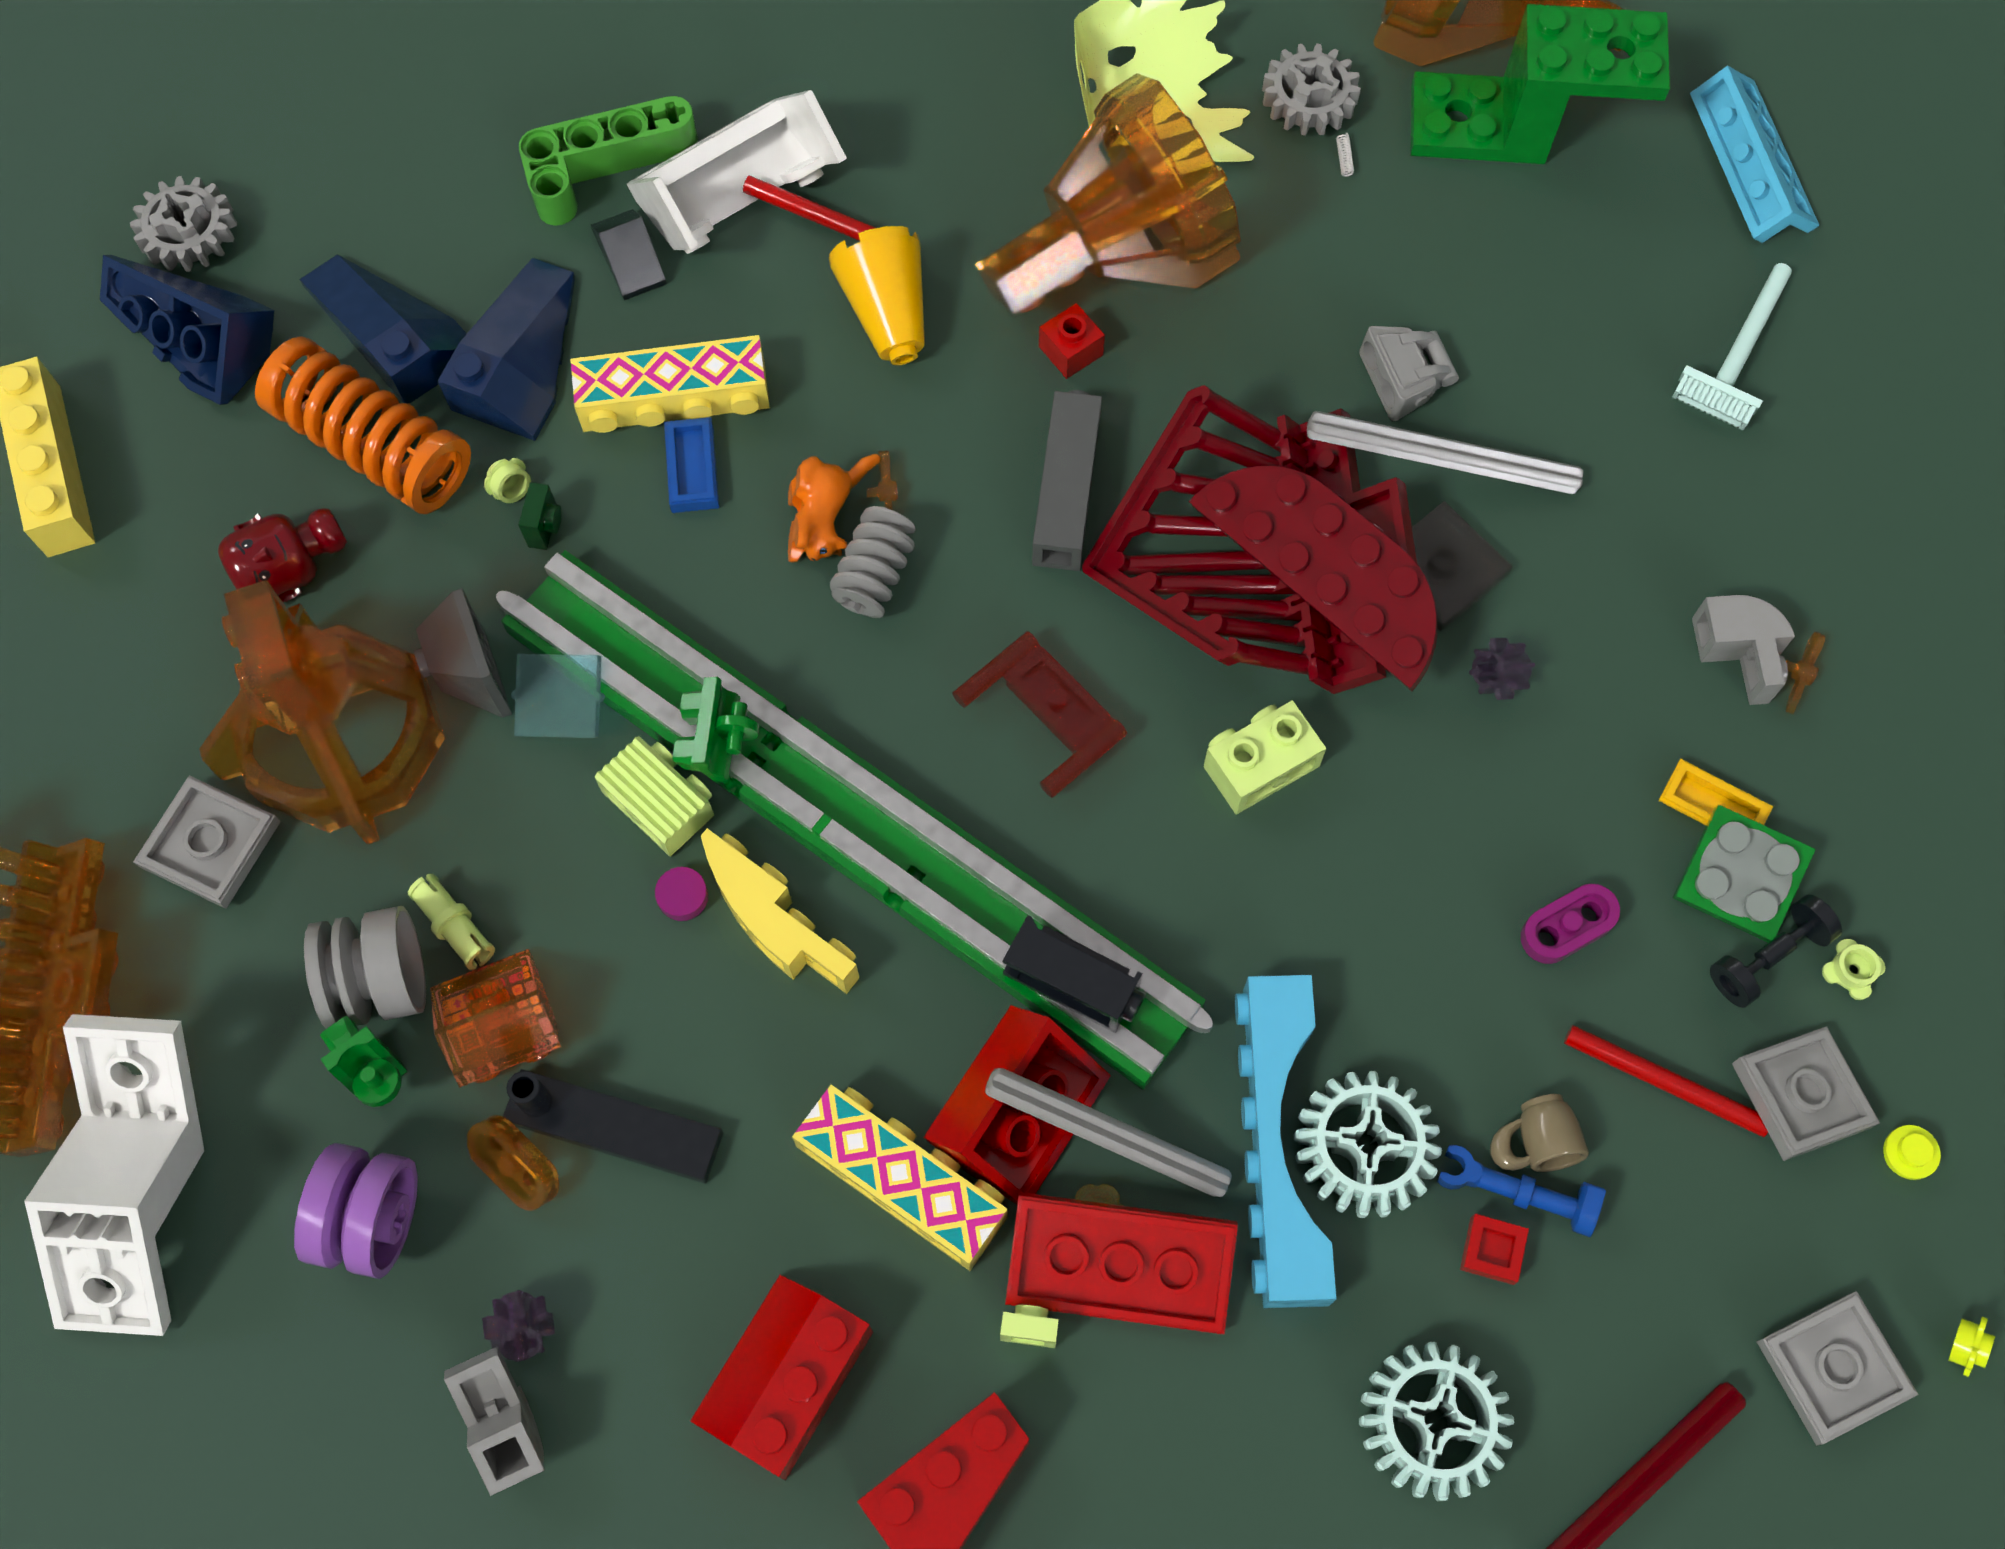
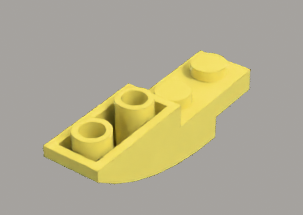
(760, 904)

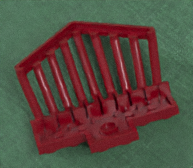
(1328, 654)

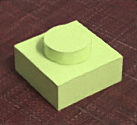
(1029, 1326)

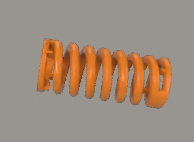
(364, 455)

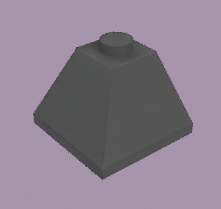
(460, 656)

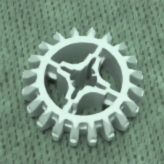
(1390, 1144)
(1430, 1444)

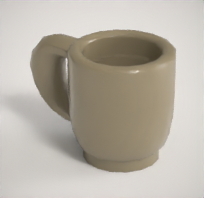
(1548, 1134)

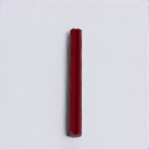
(1653, 1470)

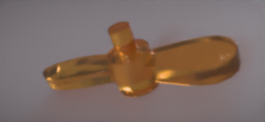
(886, 488)
(1804, 671)

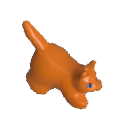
(818, 496)

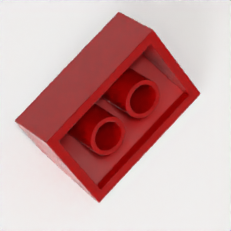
(998, 1140)
(783, 1376)

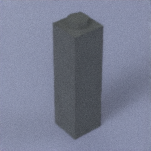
(1066, 480)

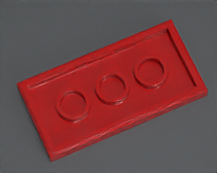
(1122, 1263)

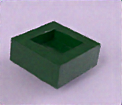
(539, 516)

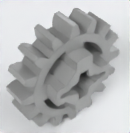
(1311, 89)
(160, 227)

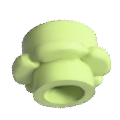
(507, 480)

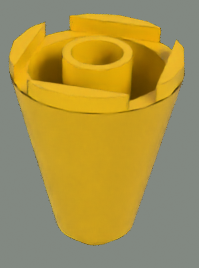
(885, 289)

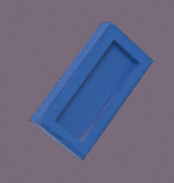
(691, 465)

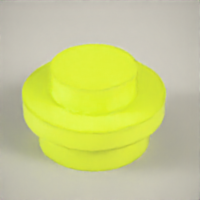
(1911, 1152)

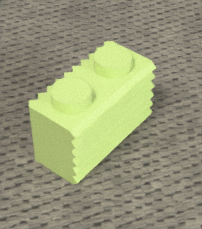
(655, 794)

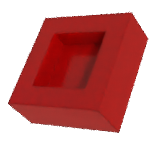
(1494, 1249)

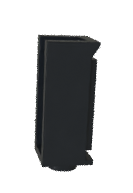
(1073, 975)

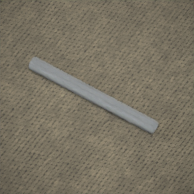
(1444, 452)

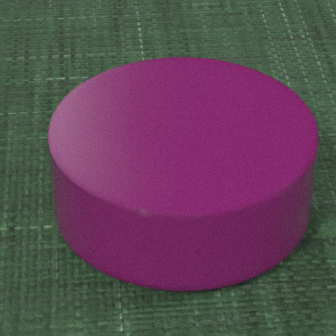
(681, 893)

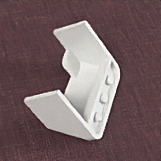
(705, 182)

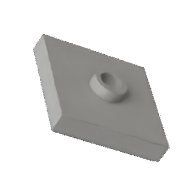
(207, 841)
(1805, 1093)
(1837, 1368)

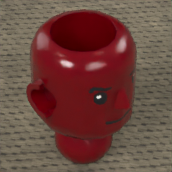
(279, 550)

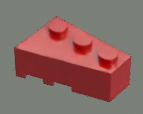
(948, 1483)

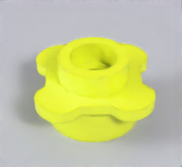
(1971, 1345)

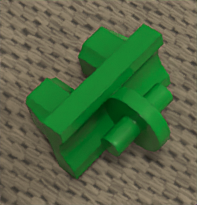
(719, 730)
(362, 1063)

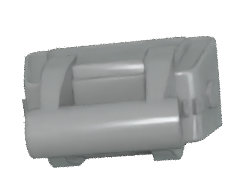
(1400, 369)

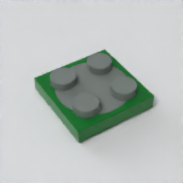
(1744, 873)

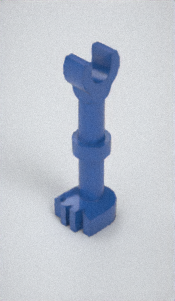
(1581, 1210)

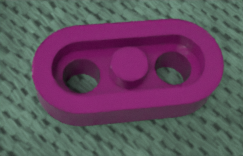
(1568, 926)

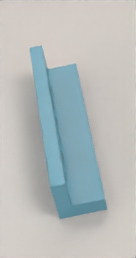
(1752, 155)

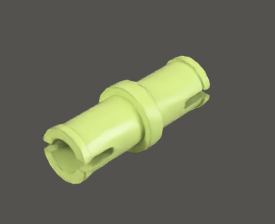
(451, 921)

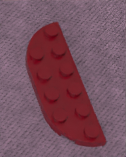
(1330, 561)

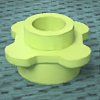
(1868, 963)

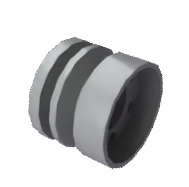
(354, 969)

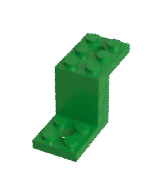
(1554, 56)

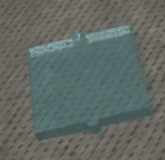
(557, 695)

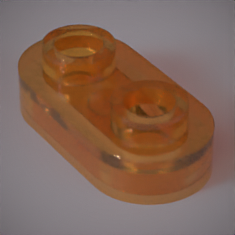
(513, 1162)

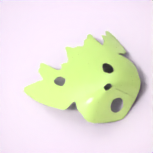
(1168, 49)

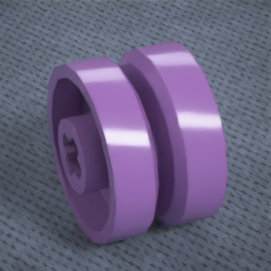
(356, 1210)

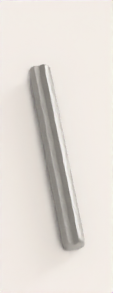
(1108, 1132)

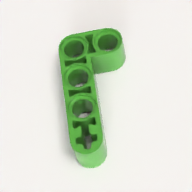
(599, 147)

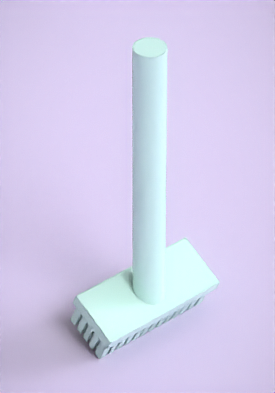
(1717, 394)

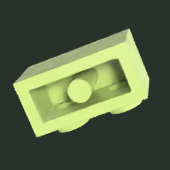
(1263, 755)

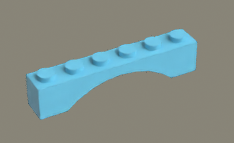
(1294, 1252)

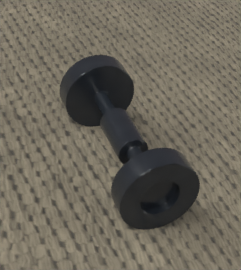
(1813, 919)

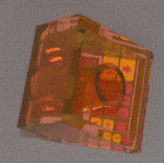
(493, 1019)

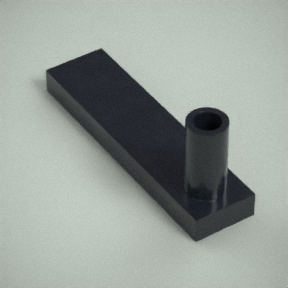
(612, 1125)

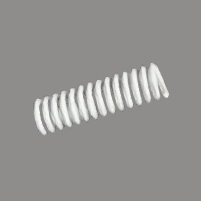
(1346, 141)

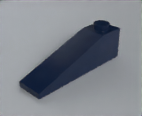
(198, 328)
(390, 328)
(512, 355)

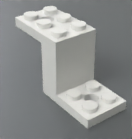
(116, 1175)

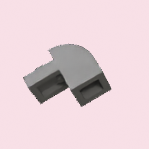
(1748, 632)
(498, 1420)

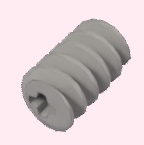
(870, 561)

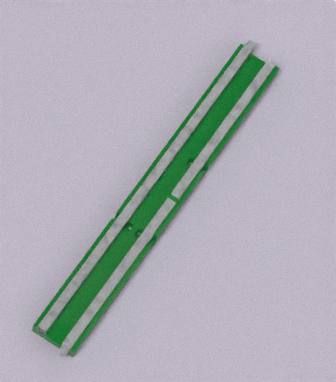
(848, 810)

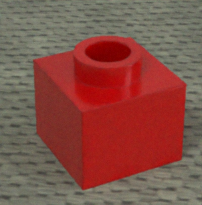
(1071, 340)

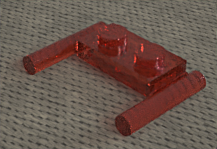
(1055, 700)

